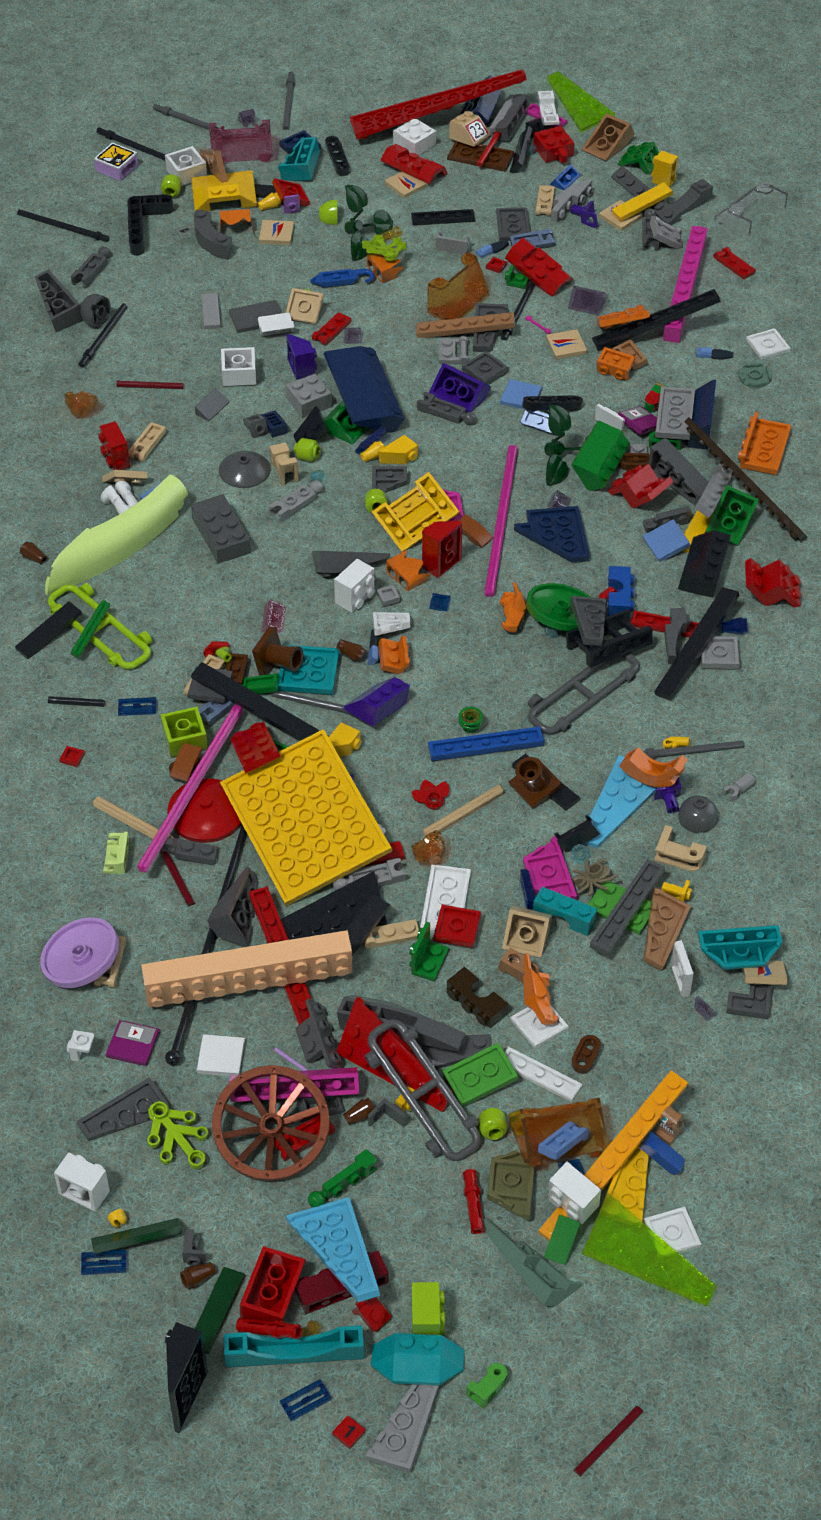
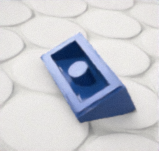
(566, 178)
(662, 1154)

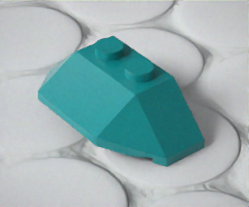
(741, 946)
(417, 1359)

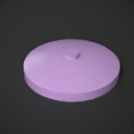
(79, 952)

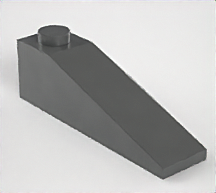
(233, 912)

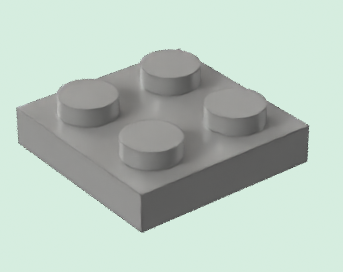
(721, 653)

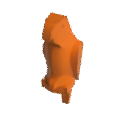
(513, 609)
(537, 994)

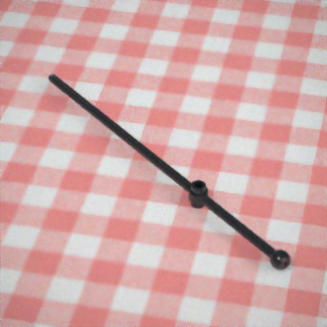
(173, 1056)

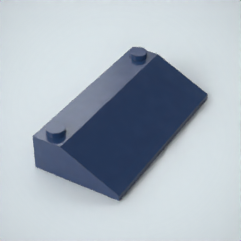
(364, 388)

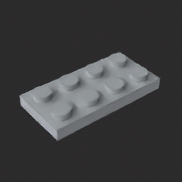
(673, 410)

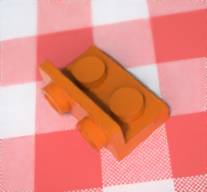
(615, 363)
(394, 655)

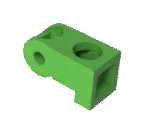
(489, 1385)

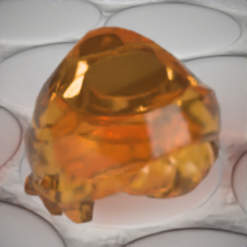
(80, 403)
(430, 849)

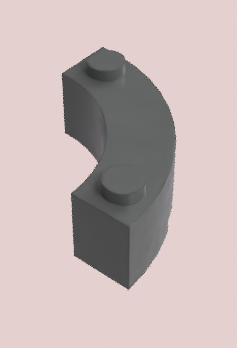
(209, 238)

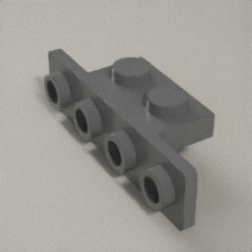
(316, 1037)

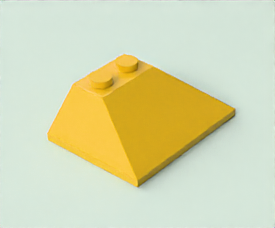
(210, 190)
(415, 511)

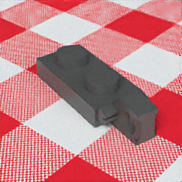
(680, 515)
(191, 850)

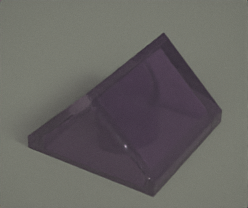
(587, 300)

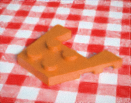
(623, 317)

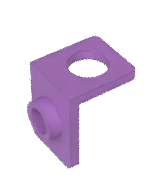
(291, 204)

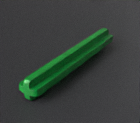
(90, 629)

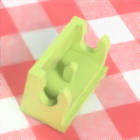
(116, 853)

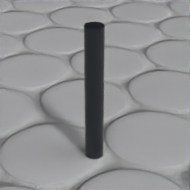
(76, 701)

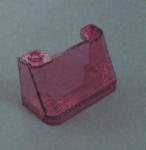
(243, 143)

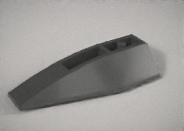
(429, 1031)

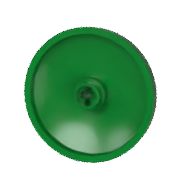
(551, 605)

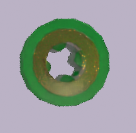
(470, 719)

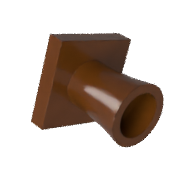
(270, 652)
(534, 781)

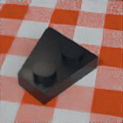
(312, 427)

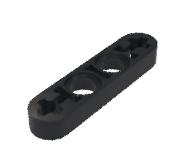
(337, 156)
(568, 402)

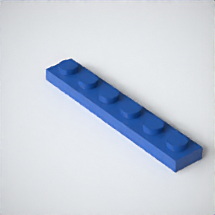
(485, 743)

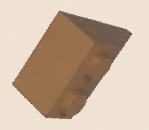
(609, 138)

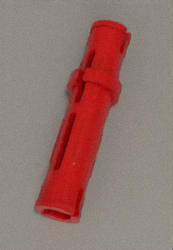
(472, 1194)
(276, 1329)

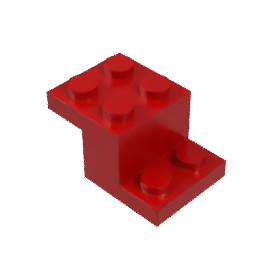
(639, 485)
(772, 582)

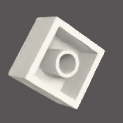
(415, 136)
(186, 164)
(238, 366)
(354, 585)
(82, 1181)
(574, 1193)

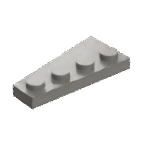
(403, 1433)

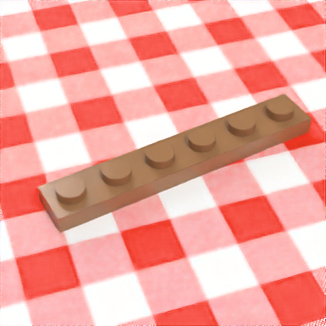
(465, 325)

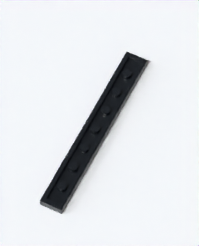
(656, 319)
(696, 643)
(253, 702)

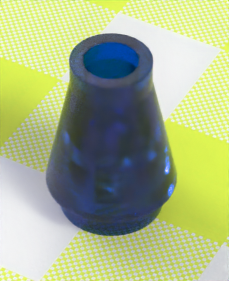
(735, 626)

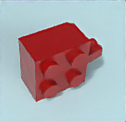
(554, 144)

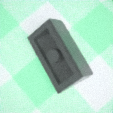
(211, 405)

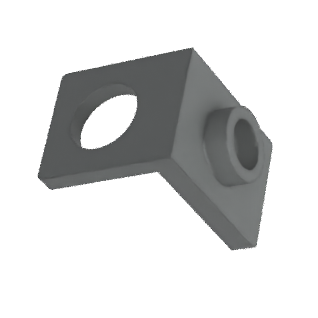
(389, 1109)

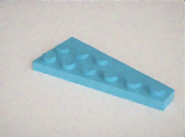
(617, 801)
(337, 1241)

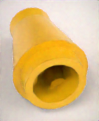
(269, 202)
(372, 451)

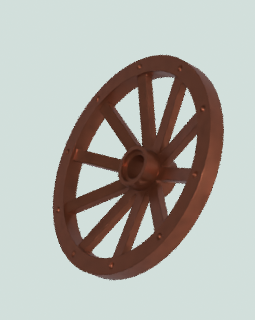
(242, 1081)

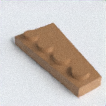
(214, 163)
(664, 925)

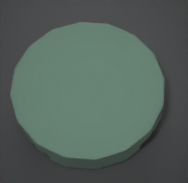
(754, 375)

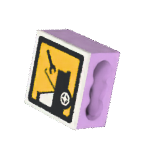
(116, 161)

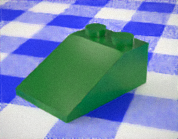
(733, 513)

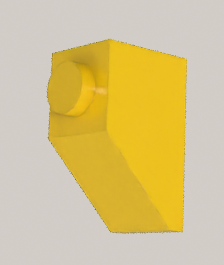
(399, 451)
(345, 739)

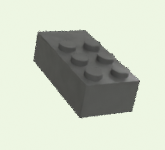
(220, 528)

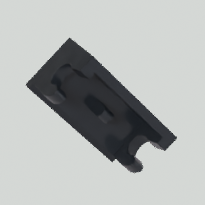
(578, 835)

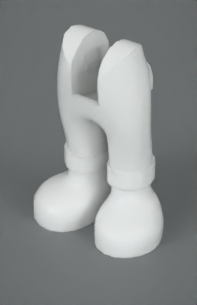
(113, 496)

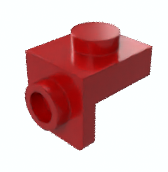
(372, 1313)

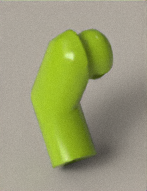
(224, 653)

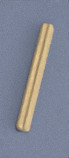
(465, 810)
(126, 817)

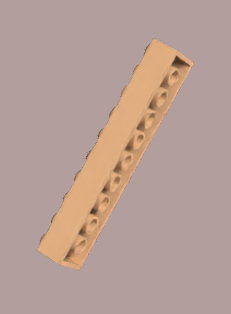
(247, 969)

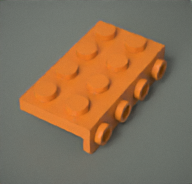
(763, 445)

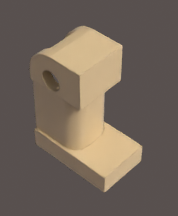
(282, 462)
(678, 854)

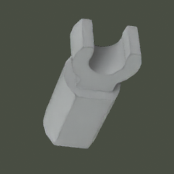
(739, 786)

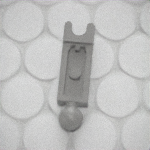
(295, 500)
(385, 874)

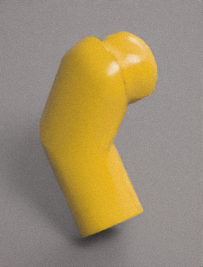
(674, 742)

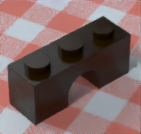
(487, 1009)

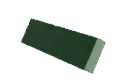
(136, 1235)
(218, 1305)

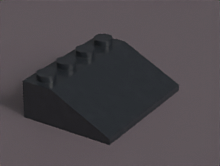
(184, 1370)

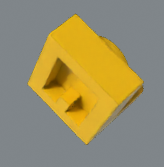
(678, 892)

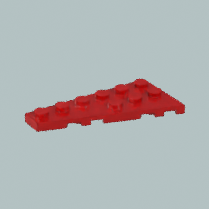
(409, 1068)

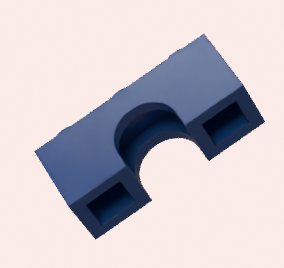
(621, 580)

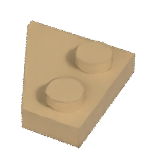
(134, 477)

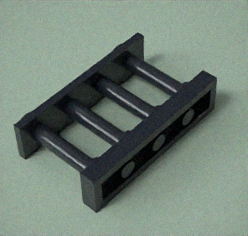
(614, 647)

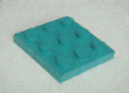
(315, 674)

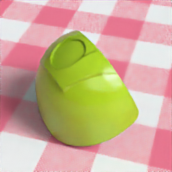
(328, 212)

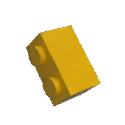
(664, 168)

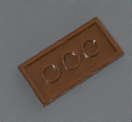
(497, 159)

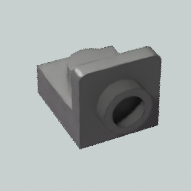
(257, 425)
(191, 1254)

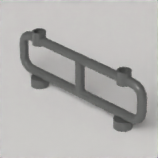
(537, 703)
(436, 1144)

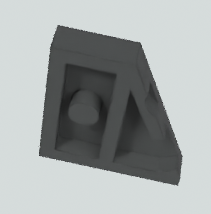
(388, 477)

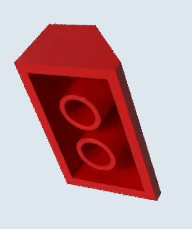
(441, 546)
(271, 1285)

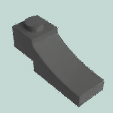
(691, 199)
(673, 631)

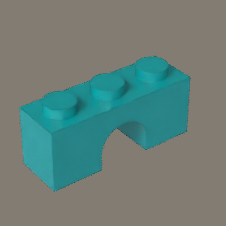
(578, 914)

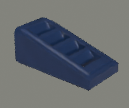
(275, 424)

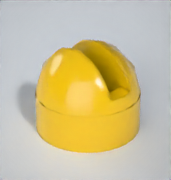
(119, 1215)

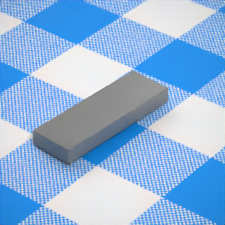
(211, 311)

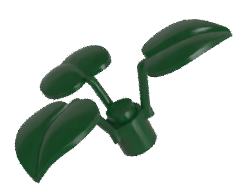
(356, 200)
(558, 423)

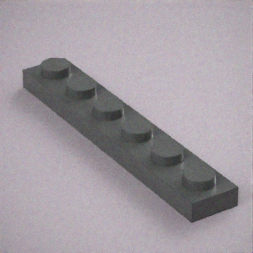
(637, 187)
(627, 907)

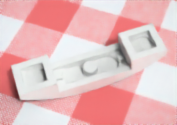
(547, 108)

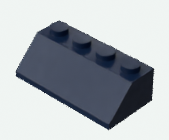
(483, 105)
(702, 412)

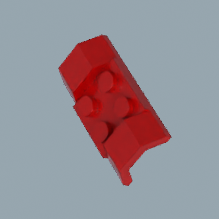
(412, 164)
(538, 266)

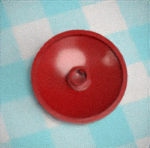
(207, 815)

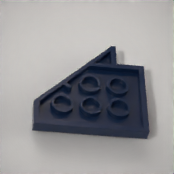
(557, 530)

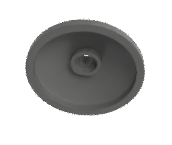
(244, 469)

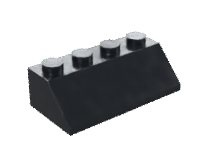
(704, 563)

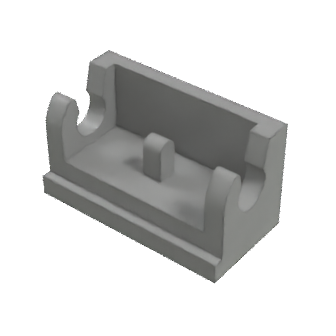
(451, 244)

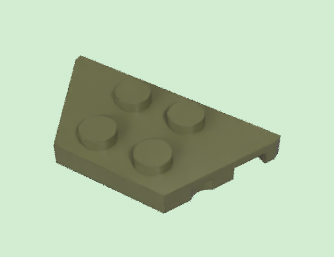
(511, 1183)

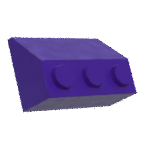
(459, 388)
(379, 701)

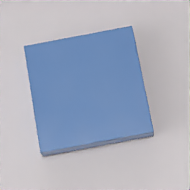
(516, 391)
(666, 540)

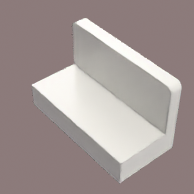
(275, 324)
(610, 417)

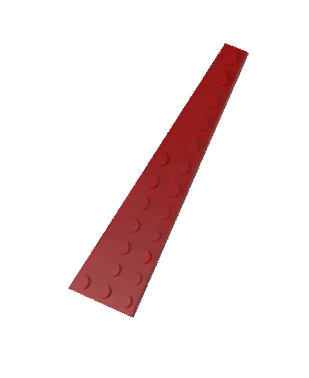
(390, 116)

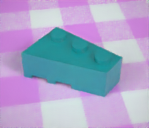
(302, 161)

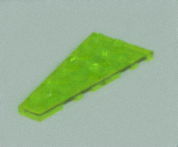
(579, 104)
(633, 1248)

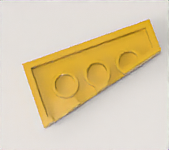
(630, 1183)

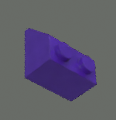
(301, 356)

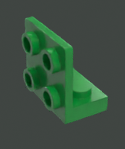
(643, 154)
(426, 955)

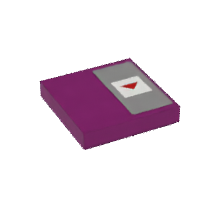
(639, 420)
(132, 1043)

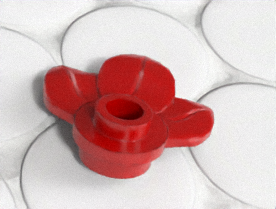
(431, 792)

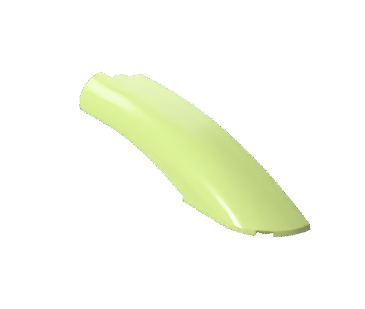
(119, 537)

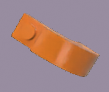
(652, 772)

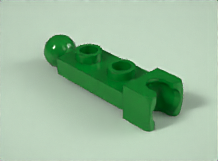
(352, 1174)

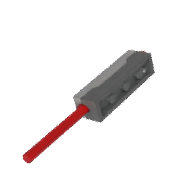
(506, 122)

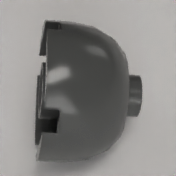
(94, 310)
(698, 814)

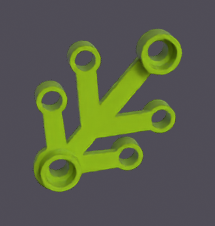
(379, 246)
(176, 1133)

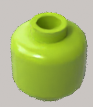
(171, 185)
(307, 449)
(374, 499)
(492, 1123)

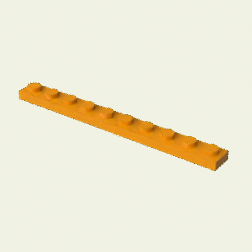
(627, 1140)

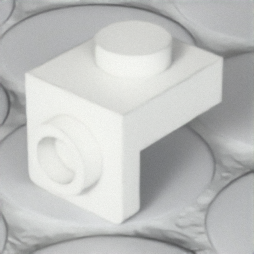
(79, 1043)

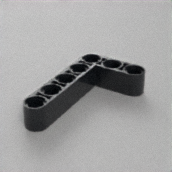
(141, 206)

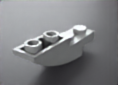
(572, 195)

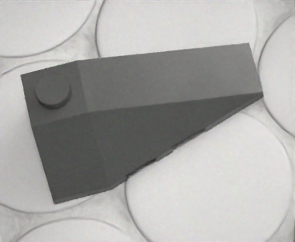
(337, 561)

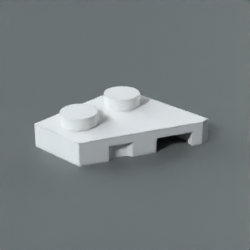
(390, 622)

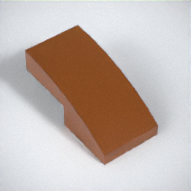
(475, 531)
(185, 762)

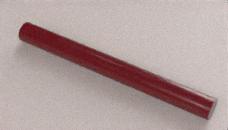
(158, 385)
(177, 878)
(608, 1440)

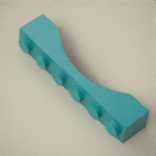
(256, 1350)

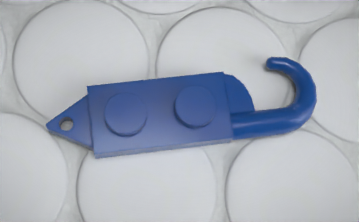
(341, 277)

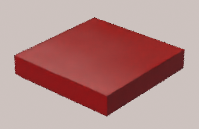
(287, 188)
(457, 926)

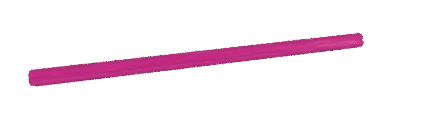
(500, 521)
(189, 789)

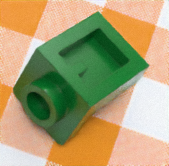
(515, 279)

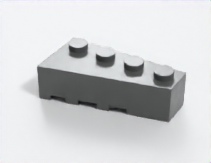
(58, 301)
(669, 462)

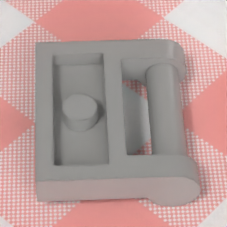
(666, 233)
(447, 350)

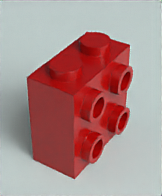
(114, 446)

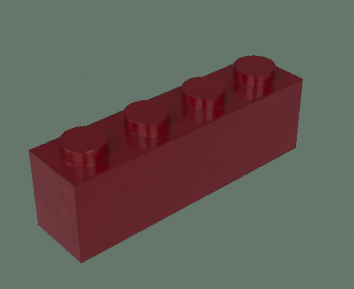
(325, 1289)

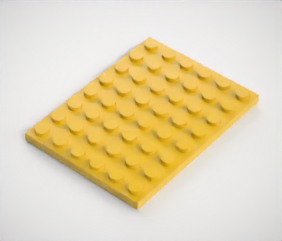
(306, 818)

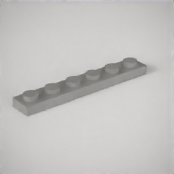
(713, 490)

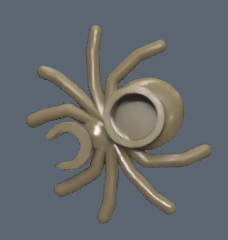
(594, 874)

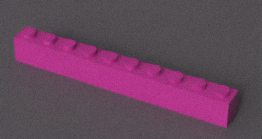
(686, 279)

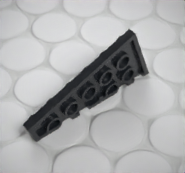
(332, 911)

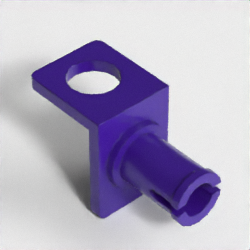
(585, 213)
(669, 794)

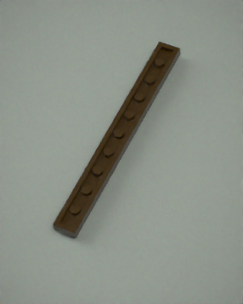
(748, 484)

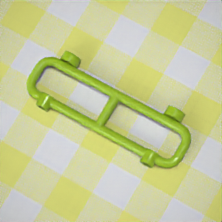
(141, 640)

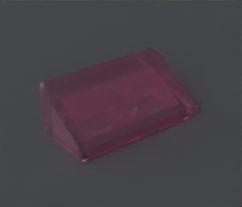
(273, 616)

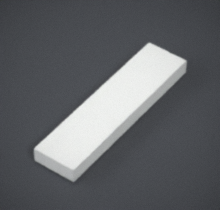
(543, 1075)

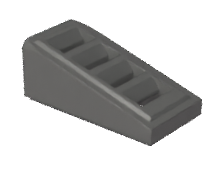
(309, 1101)

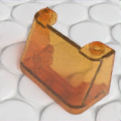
(459, 294)
(536, 1125)

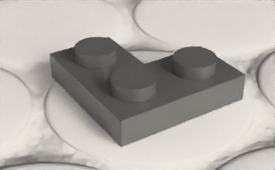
(753, 1004)

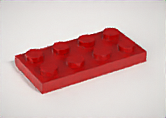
(254, 747)

